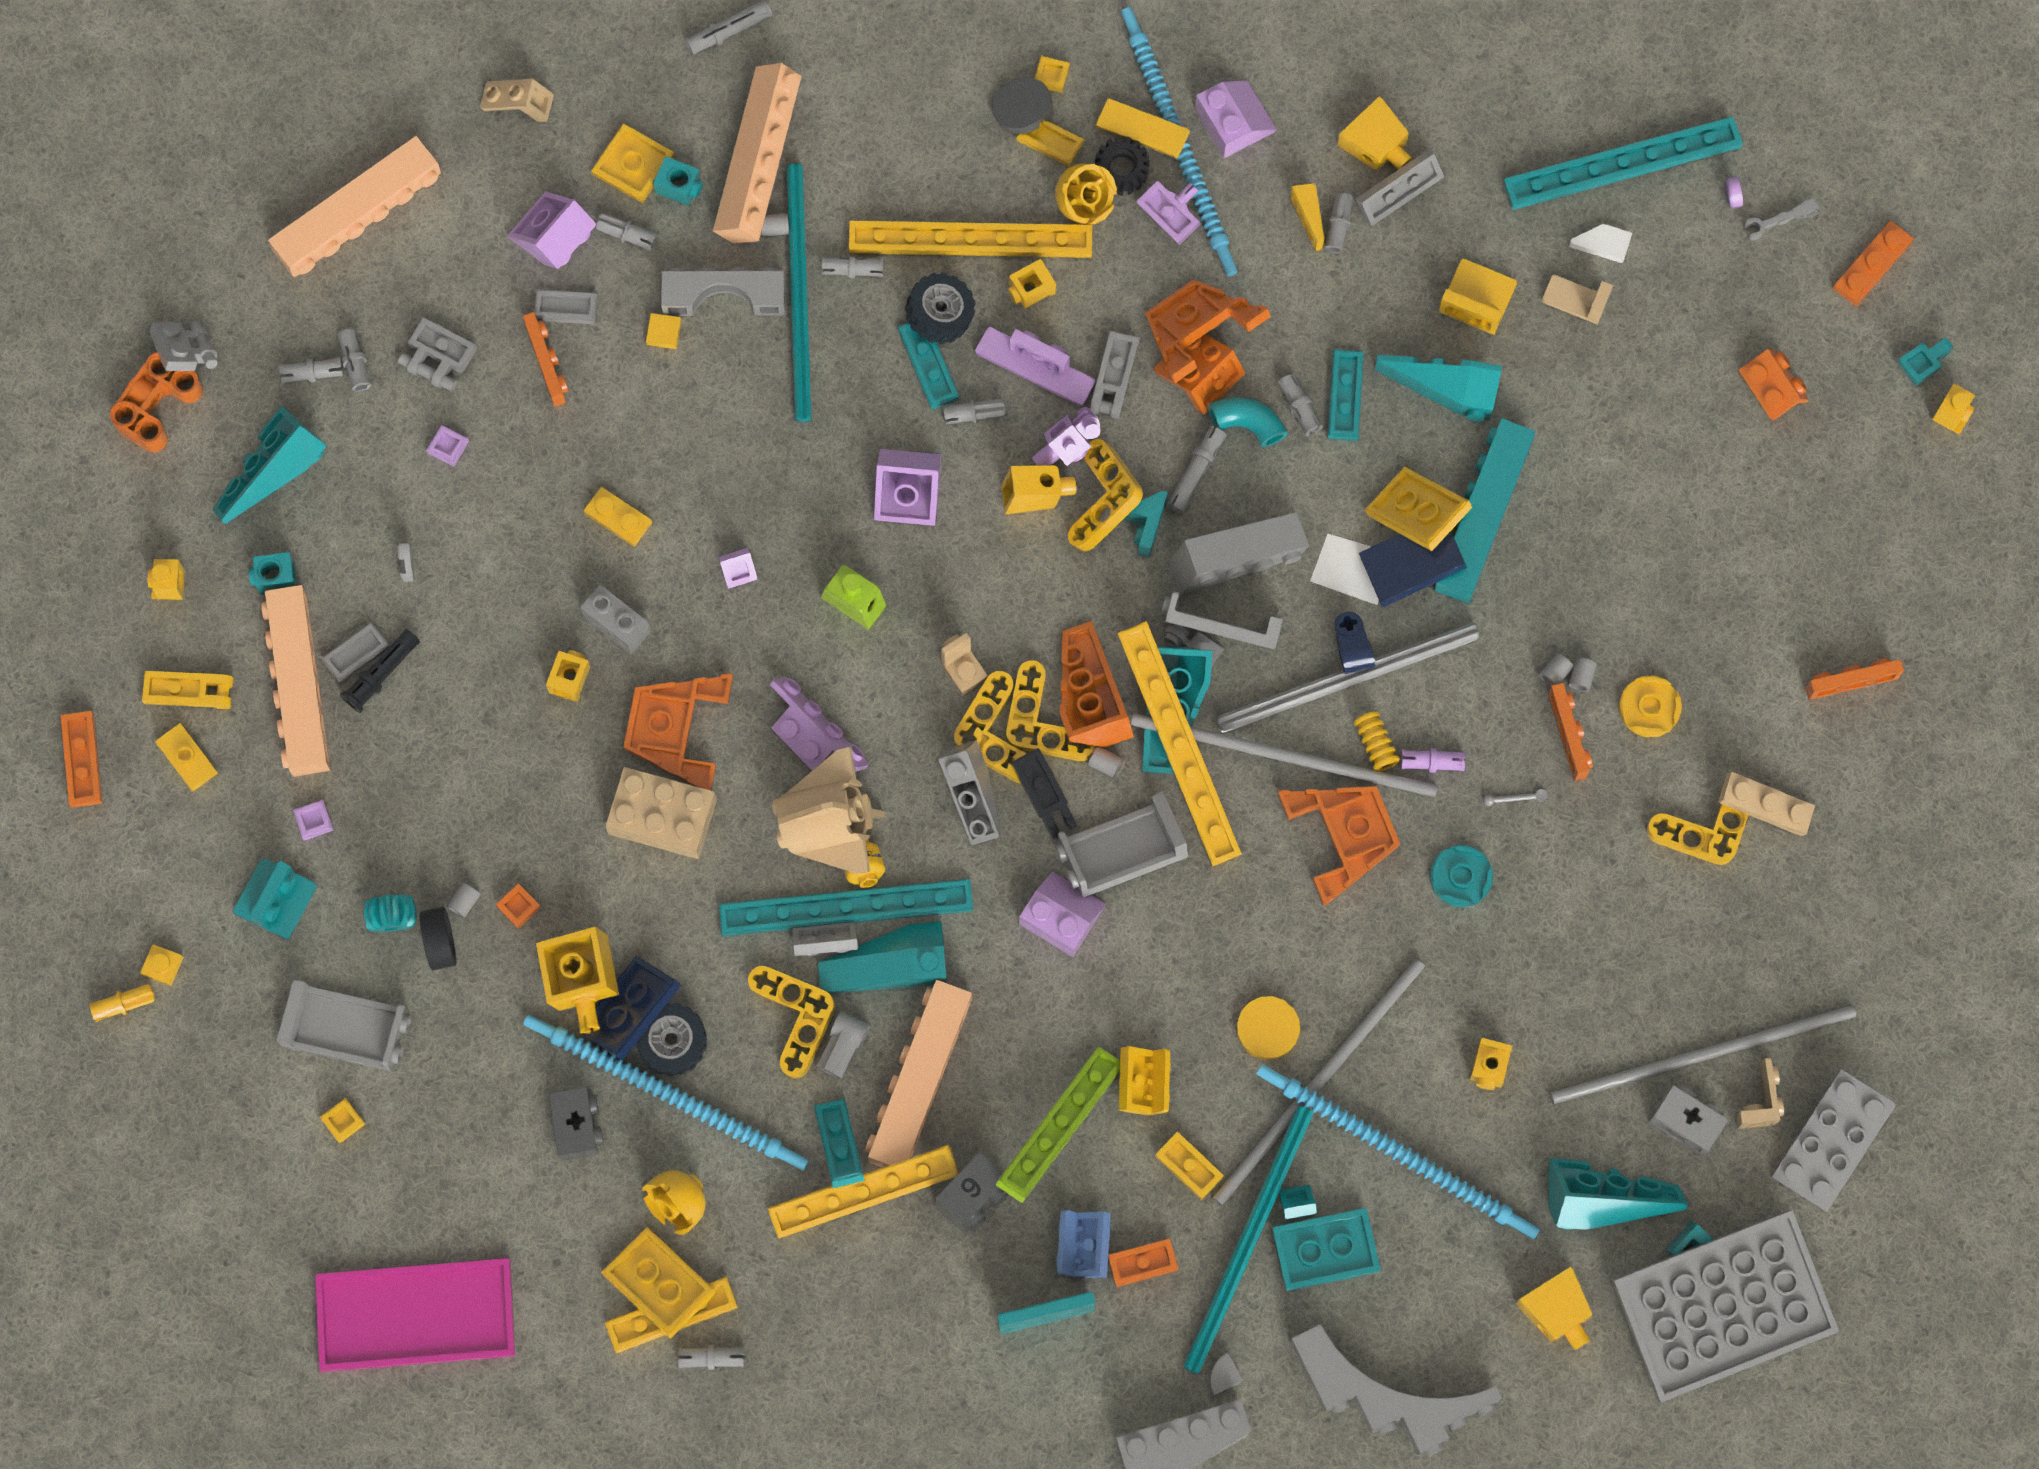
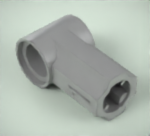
(846, 1036)

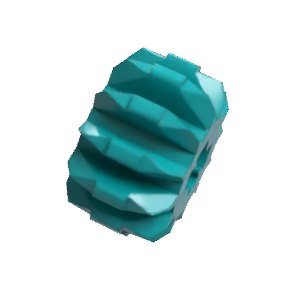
(389, 913)

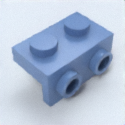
(1083, 1244)

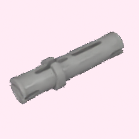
(728, 27)
(1202, 459)

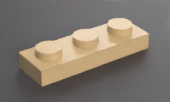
(1766, 804)

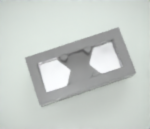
(825, 939)

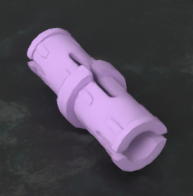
(1432, 760)

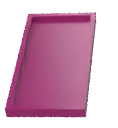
(415, 1315)

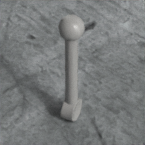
(1541, 795)

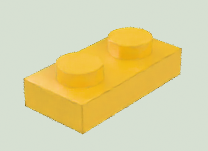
(617, 516)
(1189, 1166)

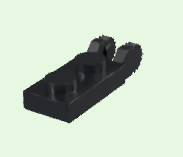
(1042, 789)

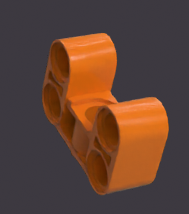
(142, 397)

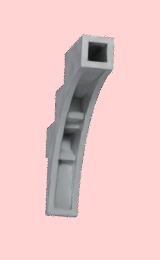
(1423, 1419)

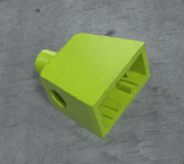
(853, 595)

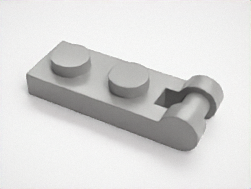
(1114, 373)

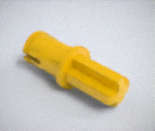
(121, 1002)

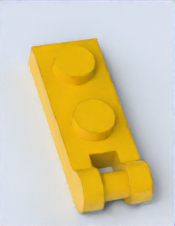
(186, 689)

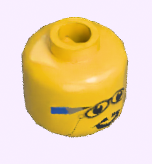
(876, 867)

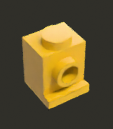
(1031, 275)
(1955, 409)
(166, 579)
(565, 663)
(1493, 1050)

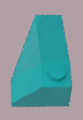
(284, 453)

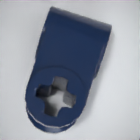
(1352, 643)

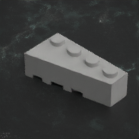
(1237, 552)
(1186, 1440)

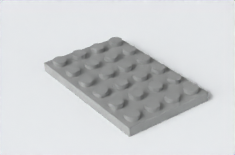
(1725, 1305)

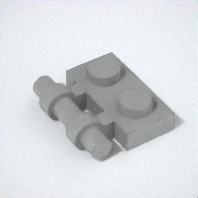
(441, 345)
(175, 346)

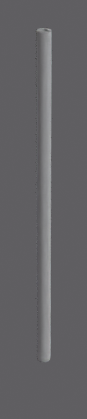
(1299, 758)
(1703, 1054)
(1319, 1080)

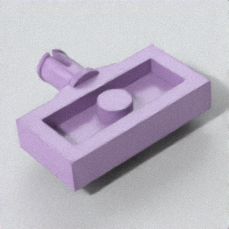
(1170, 210)

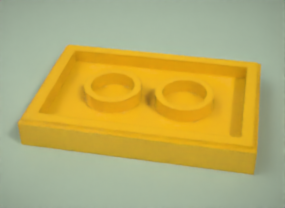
(1418, 508)
(658, 1282)

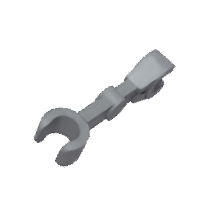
(1804, 210)

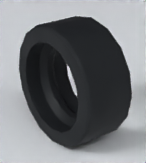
(437, 938)

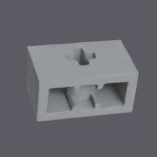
(615, 619)
(1673, 1113)

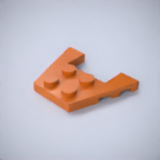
(1191, 314)
(662, 725)
(1357, 829)

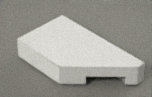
(1604, 242)

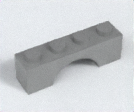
(686, 290)

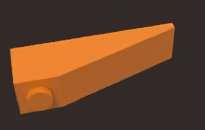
(1089, 696)

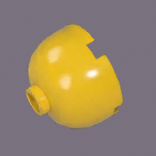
(1085, 193)
(676, 1198)

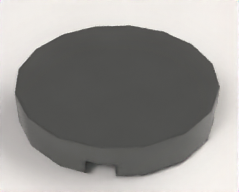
(1022, 105)

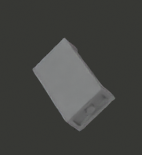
(1220, 628)
(1123, 848)
(343, 1027)

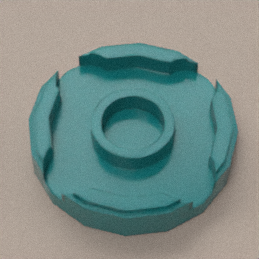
(1456, 887)

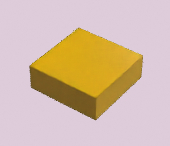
(1052, 73)
(663, 331)
(342, 1120)

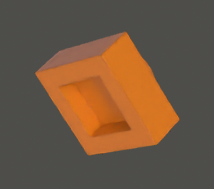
(518, 906)

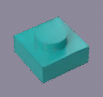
(1297, 1202)

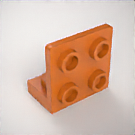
(1215, 372)

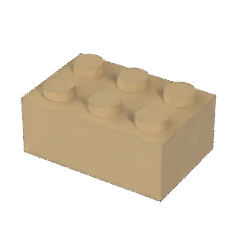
(661, 813)

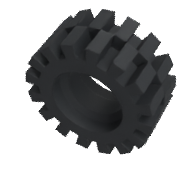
(1131, 151)

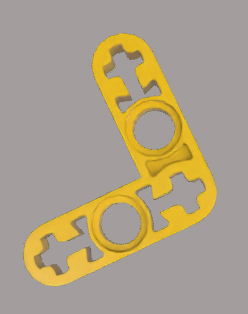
(1116, 493)
(1029, 720)
(983, 737)
(1707, 837)
(807, 1015)

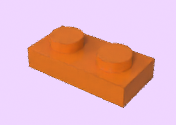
(1143, 1263)

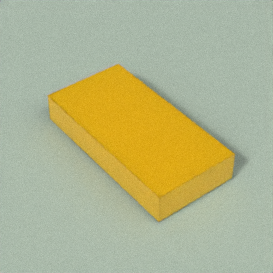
(1053, 142)

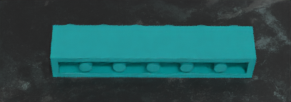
(1489, 501)

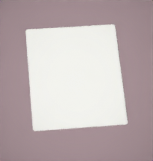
(1342, 569)

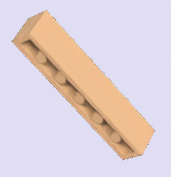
(757, 153)
(355, 207)
(296, 681)
(920, 1075)

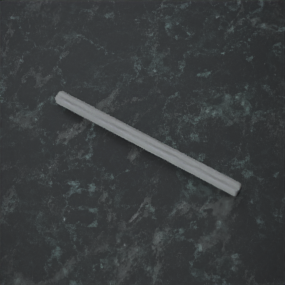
(1339, 680)

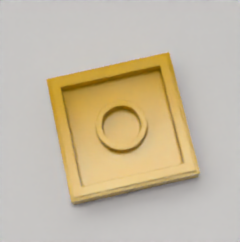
(631, 163)

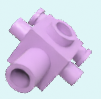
(1069, 439)

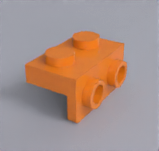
(1774, 383)

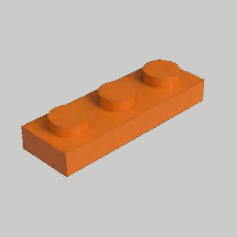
(1873, 263)
(546, 358)
(1854, 678)
(1570, 731)
(81, 759)

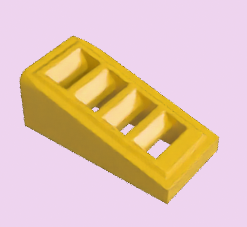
(1307, 207)

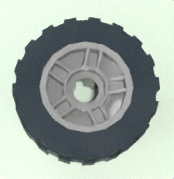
(940, 292)
(681, 1055)

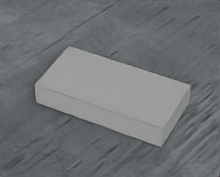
(565, 306)
(355, 653)

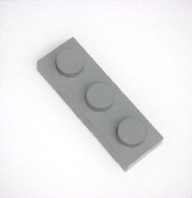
(1399, 187)

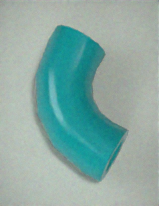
(1248, 414)

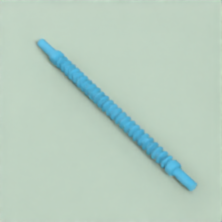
(1219, 240)
(1293, 1088)
(772, 1148)

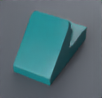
(1148, 513)

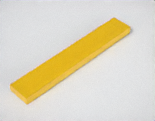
(878, 1187)

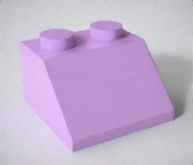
(1233, 116)
(552, 229)
(907, 487)
(1061, 914)

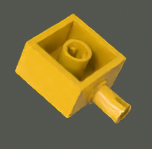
(592, 981)

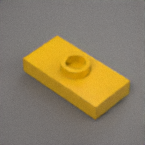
(186, 757)

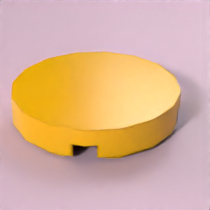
(1643, 714)
(1268, 1028)

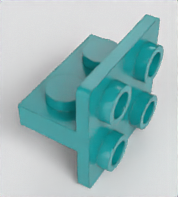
(275, 898)

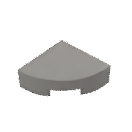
(406, 556)
(1224, 1375)

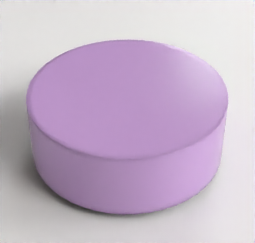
(1734, 192)

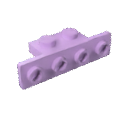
(1036, 362)
(808, 730)

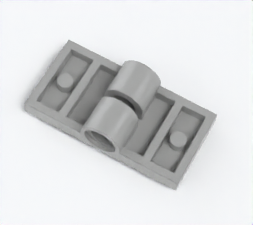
(1834, 1140)

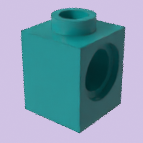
(673, 170)
(262, 564)

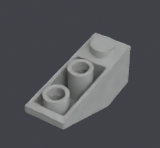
(971, 791)

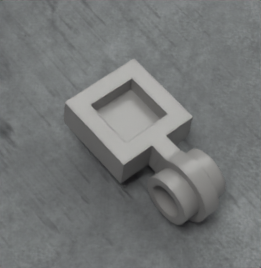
(1177, 636)

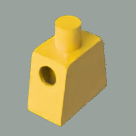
(1376, 137)
(1034, 488)
(1559, 1309)

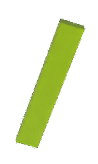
(1059, 1124)

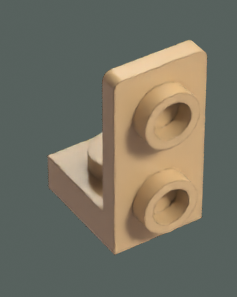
(518, 94)
(1577, 299)
(961, 663)
(1754, 1114)

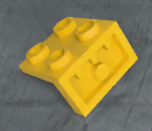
(1477, 296)

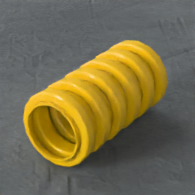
(1376, 740)

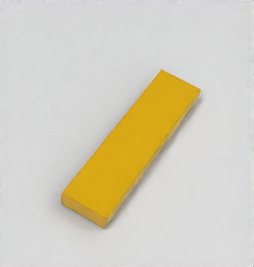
(637, 1329)

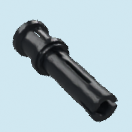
(371, 680)

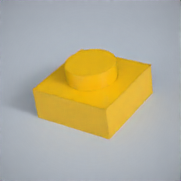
(161, 965)

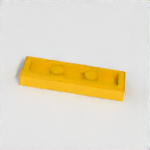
(1143, 127)

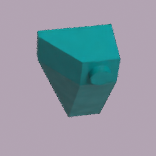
(1462, 388)
(1190, 677)
(895, 960)
(1597, 1199)

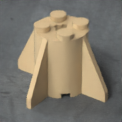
(827, 815)

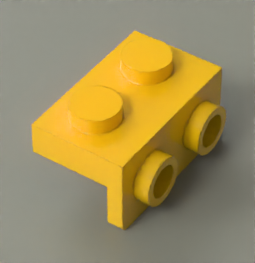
(1144, 1080)

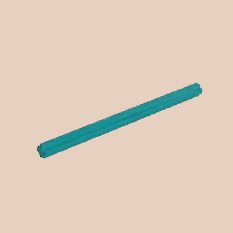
(799, 300)
(1248, 1239)

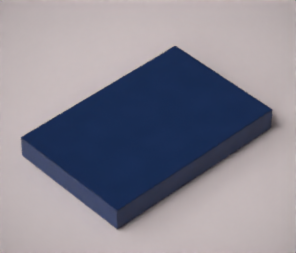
(1404, 567)
(628, 1015)

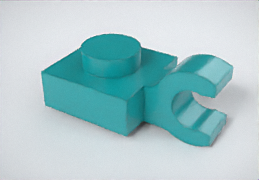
(1924, 362)

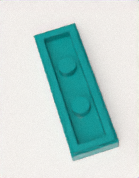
(929, 368)
(1345, 395)
(839, 1143)

